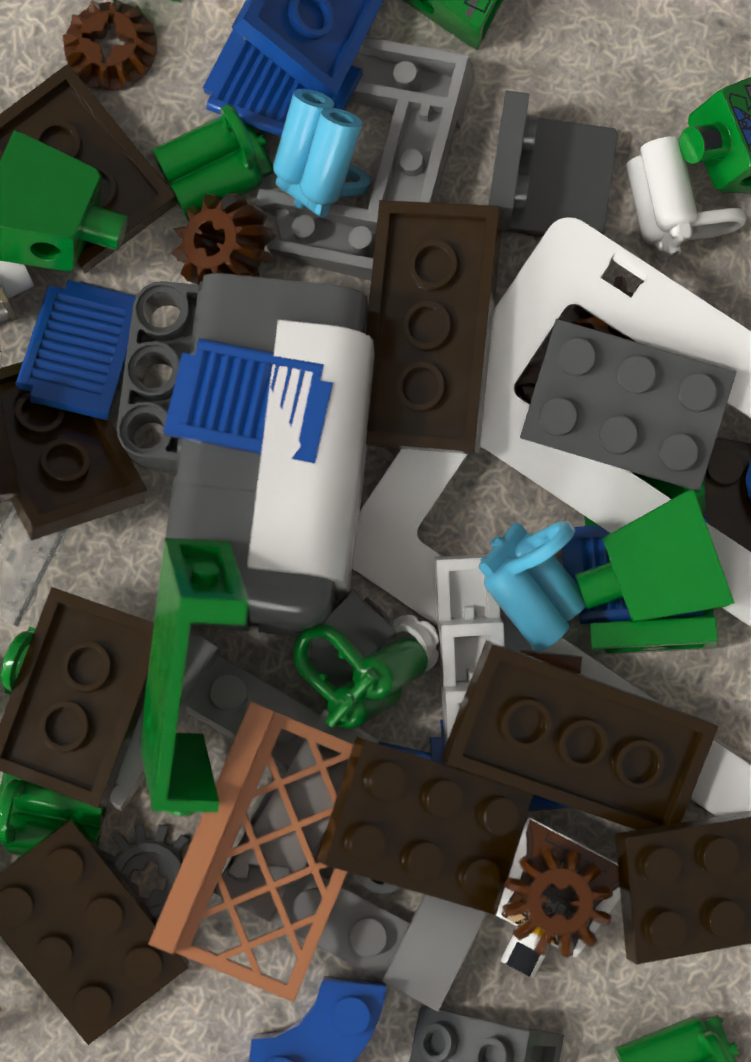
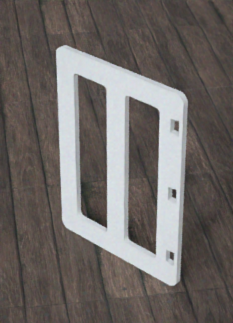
(661, 314)

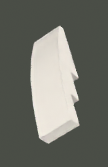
(465, 621)

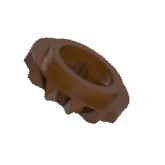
(127, 62)

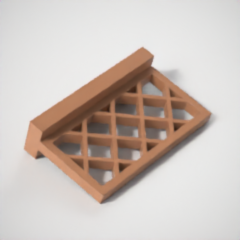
(214, 844)

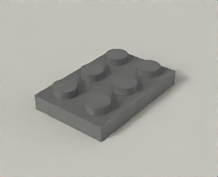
(628, 405)

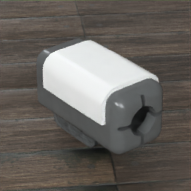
(283, 516)

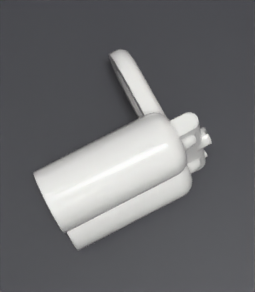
(667, 201)

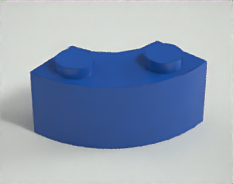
(332, 1028)

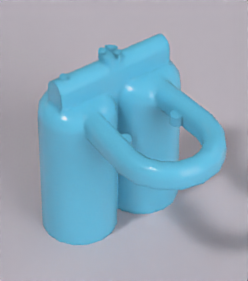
(318, 153)
(532, 582)

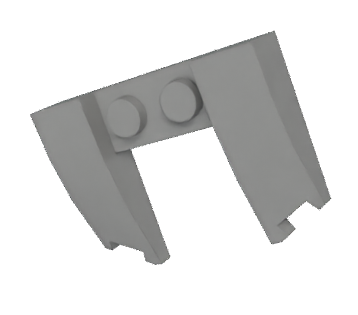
(428, 100)
(219, 697)
(410, 957)

